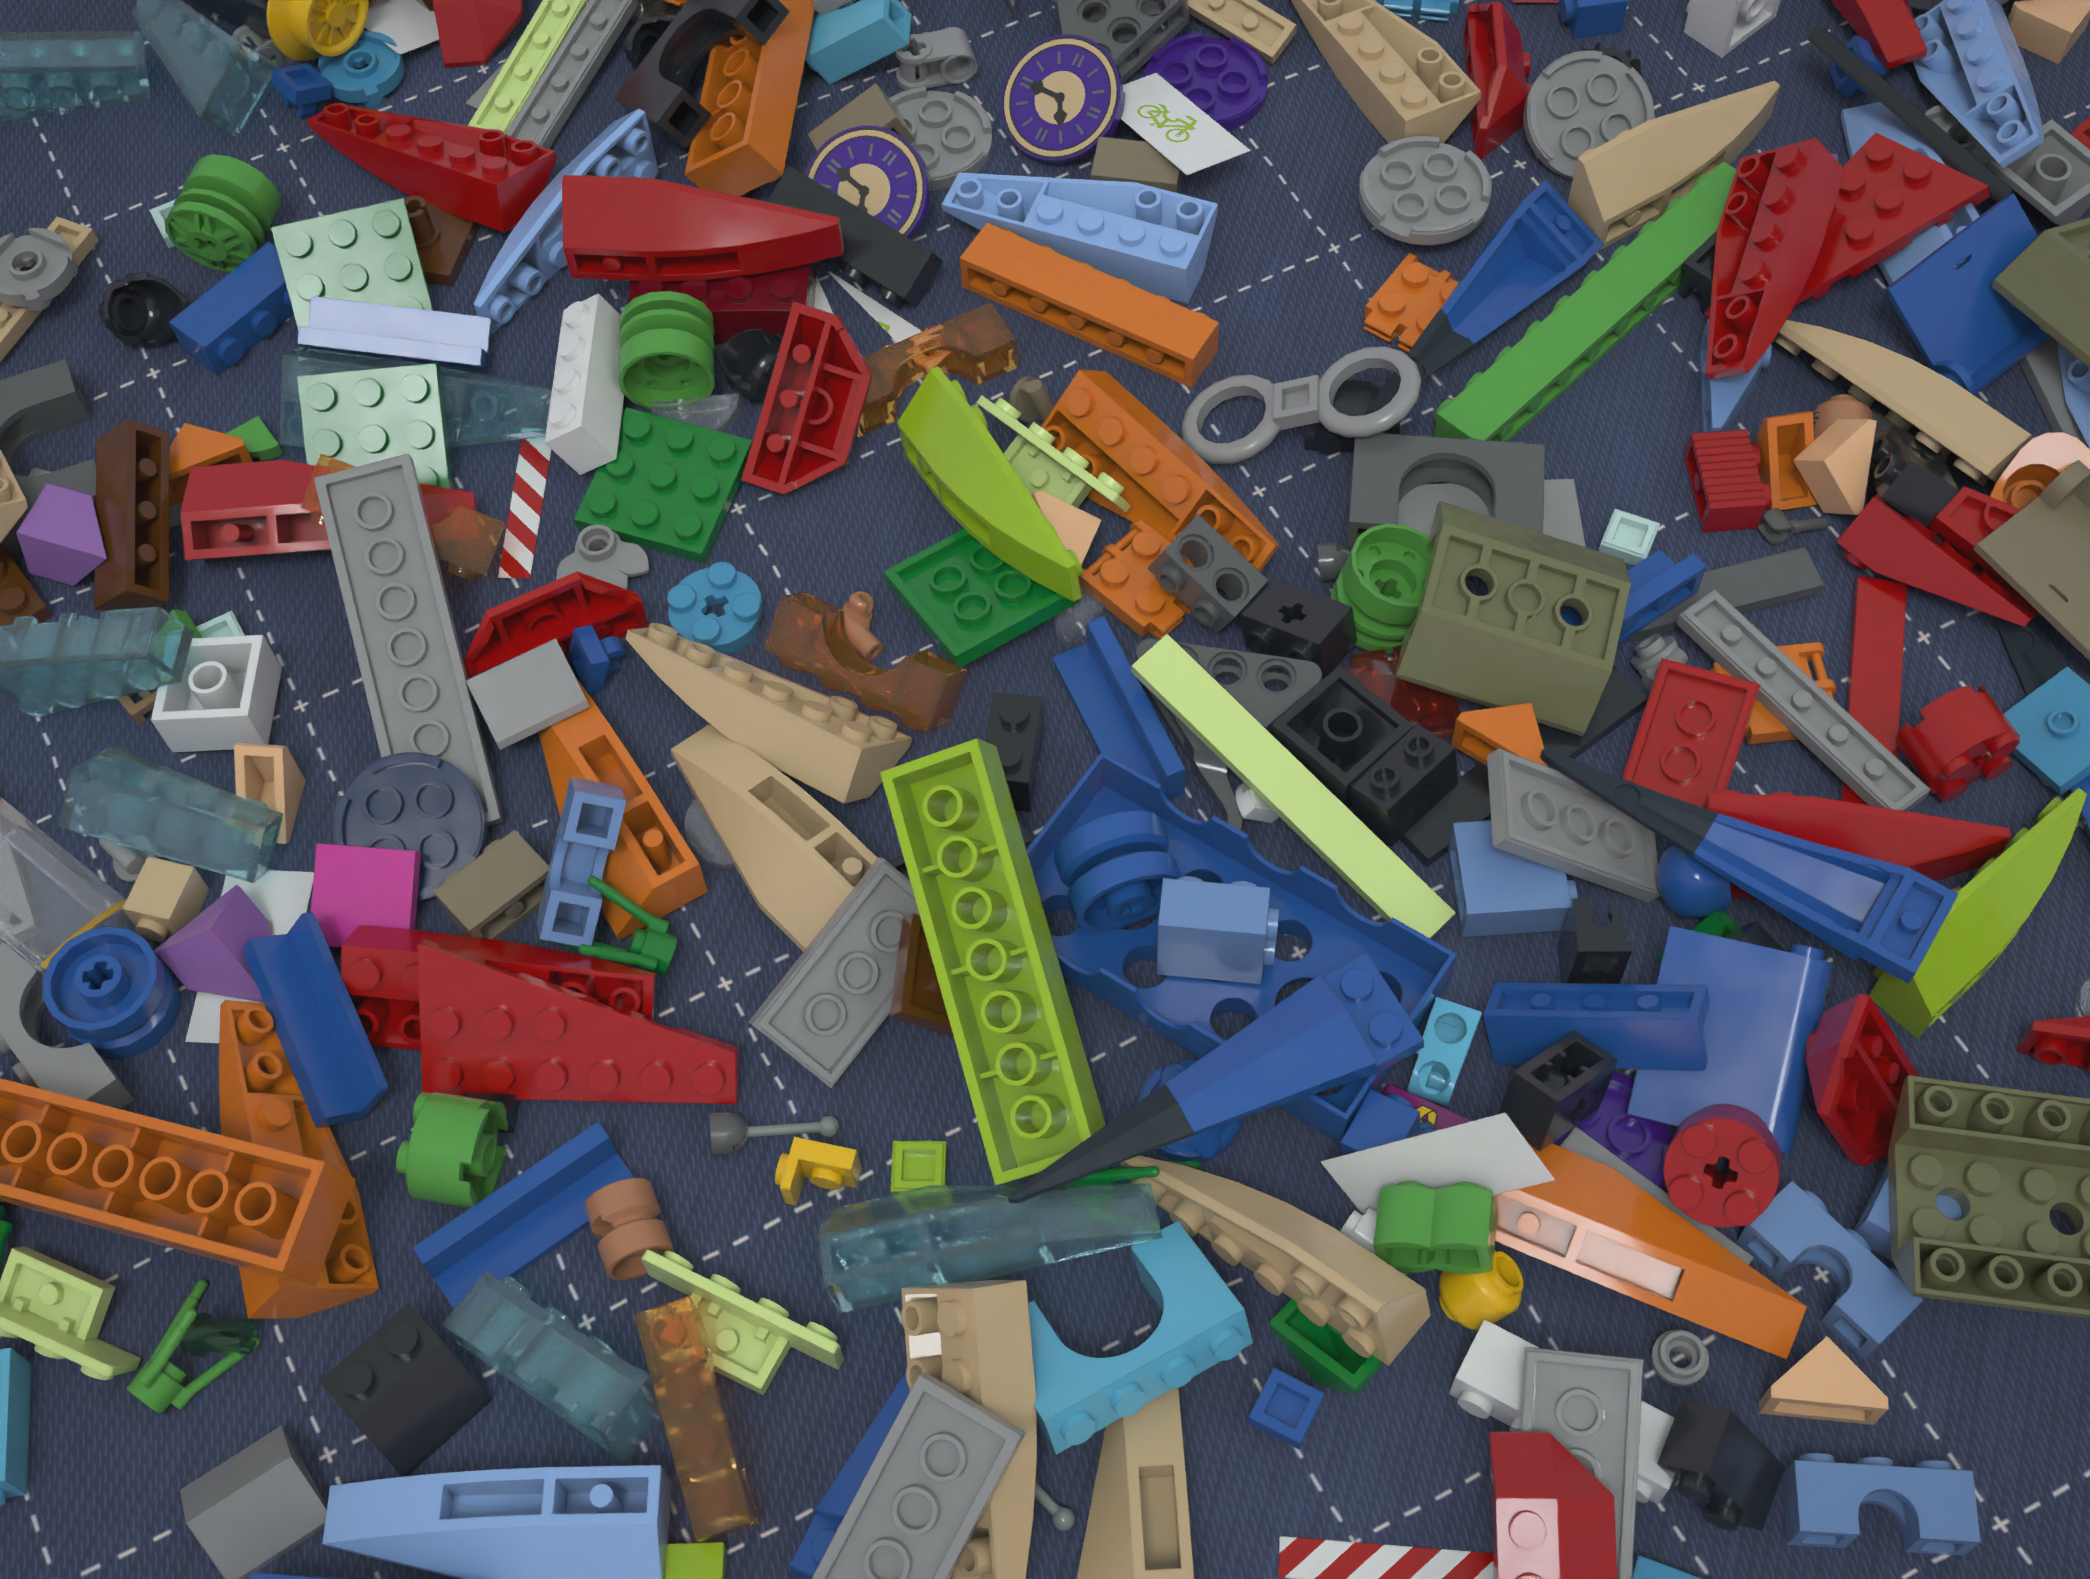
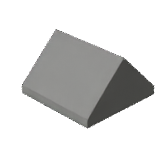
(2052, 175)
(527, 694)
(254, 1506)

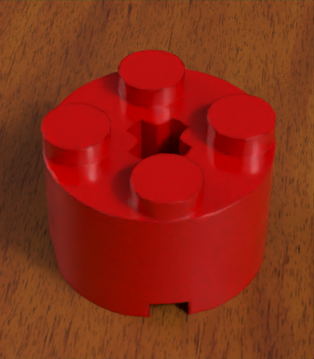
(1959, 742)
(1753, 1170)

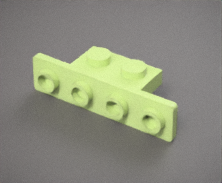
(1045, 467)
(60, 1313)
(743, 1335)

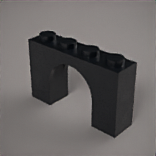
(664, 75)

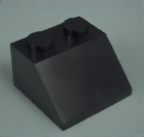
(1339, 731)
(405, 1390)

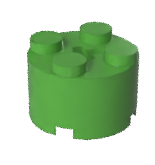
(453, 1149)

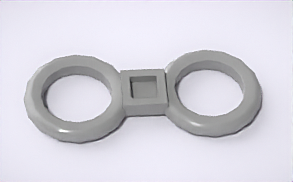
(1301, 404)

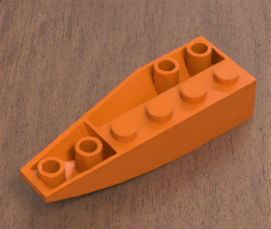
(1158, 470)
(650, 854)
(267, 1108)
(1634, 1244)

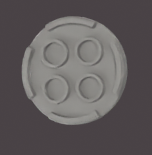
(1581, 106)
(948, 132)
(1424, 191)

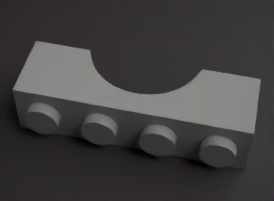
(67, 1071)

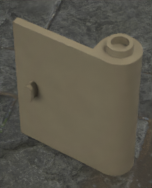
(2048, 554)

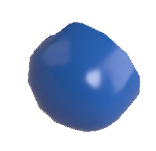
(1690, 886)

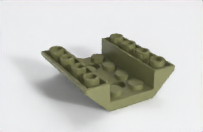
(2054, 285)
(1513, 639)
(2007, 1165)

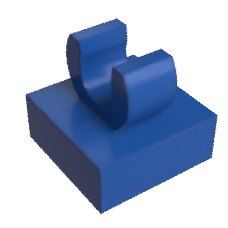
(1845, 83)
(302, 87)
(593, 658)
(1286, 1408)

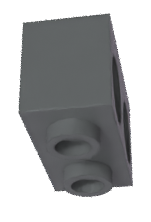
(1215, 565)

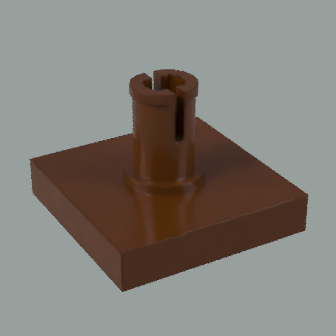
(440, 239)
(916, 986)

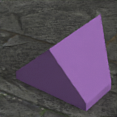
(62, 535)
(209, 948)

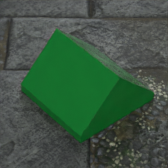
(1322, 1351)

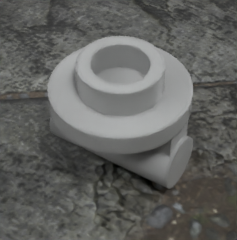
(1650, 653)
(126, 860)

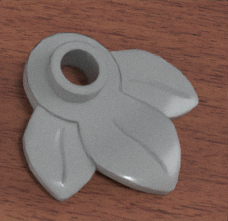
(610, 564)

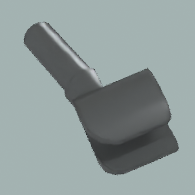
(1780, 529)

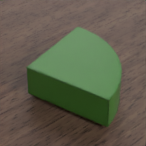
(257, 439)

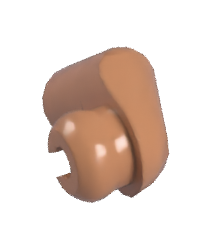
(857, 625)

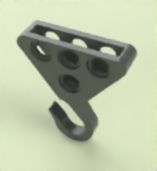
(1121, 26)
(1250, 693)

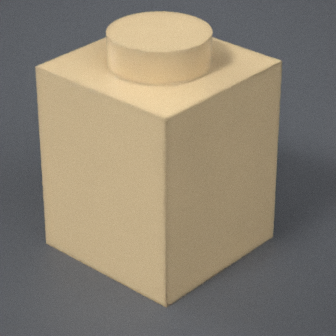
(165, 898)

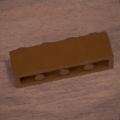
(133, 517)

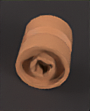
(627, 1226)

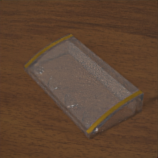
(47, 892)

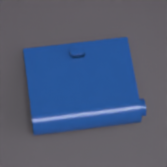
(1956, 314)
(1753, 1031)

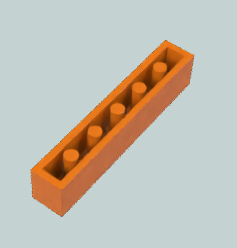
(1090, 304)

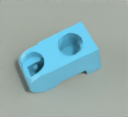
(1445, 1049)

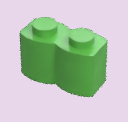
(1436, 1228)

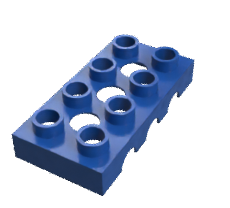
(1220, 853)

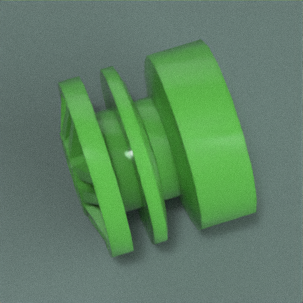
(222, 212)
(666, 348)
(1384, 583)

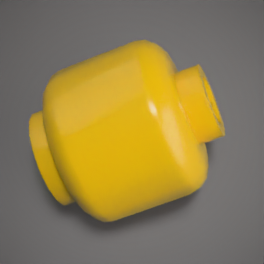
(1482, 1295)

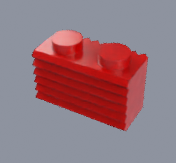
(1726, 480)

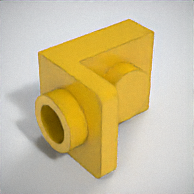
(823, 1163)

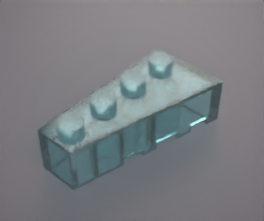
(207, 61)
(69, 70)
(89, 658)
(169, 815)
(556, 1364)

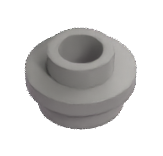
(1687, 1344)

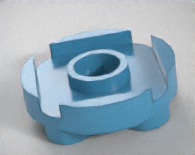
(366, 84)
(711, 587)

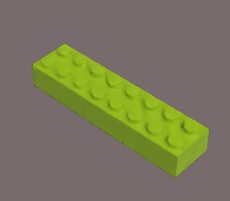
(993, 958)

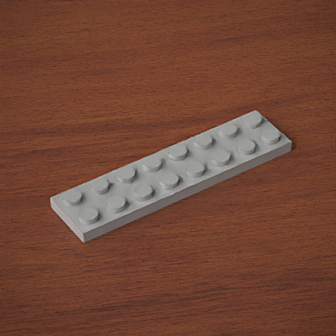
(403, 619)

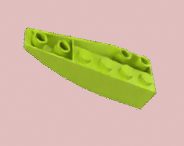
(979, 487)
(1982, 920)

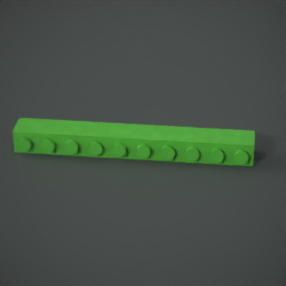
(1587, 322)

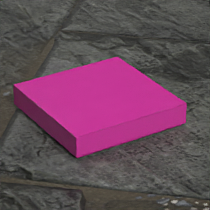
(363, 888)

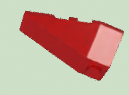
(1922, 558)

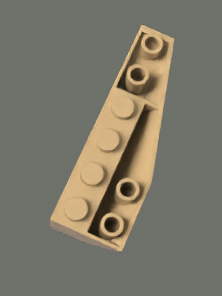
(1390, 68)
(1647, 167)
(1916, 396)
(786, 724)
(777, 835)
(1295, 1255)
(981, 1346)
(1140, 1499)

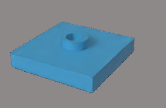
(2055, 730)

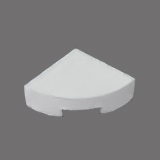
(1252, 806)

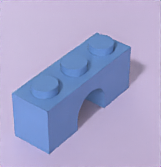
(582, 843)
(1801, 1231)
(1928, 1500)

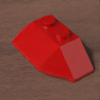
(474, 29)
(1500, 72)
(809, 403)
(552, 614)
(1857, 1077)
(1548, 1512)

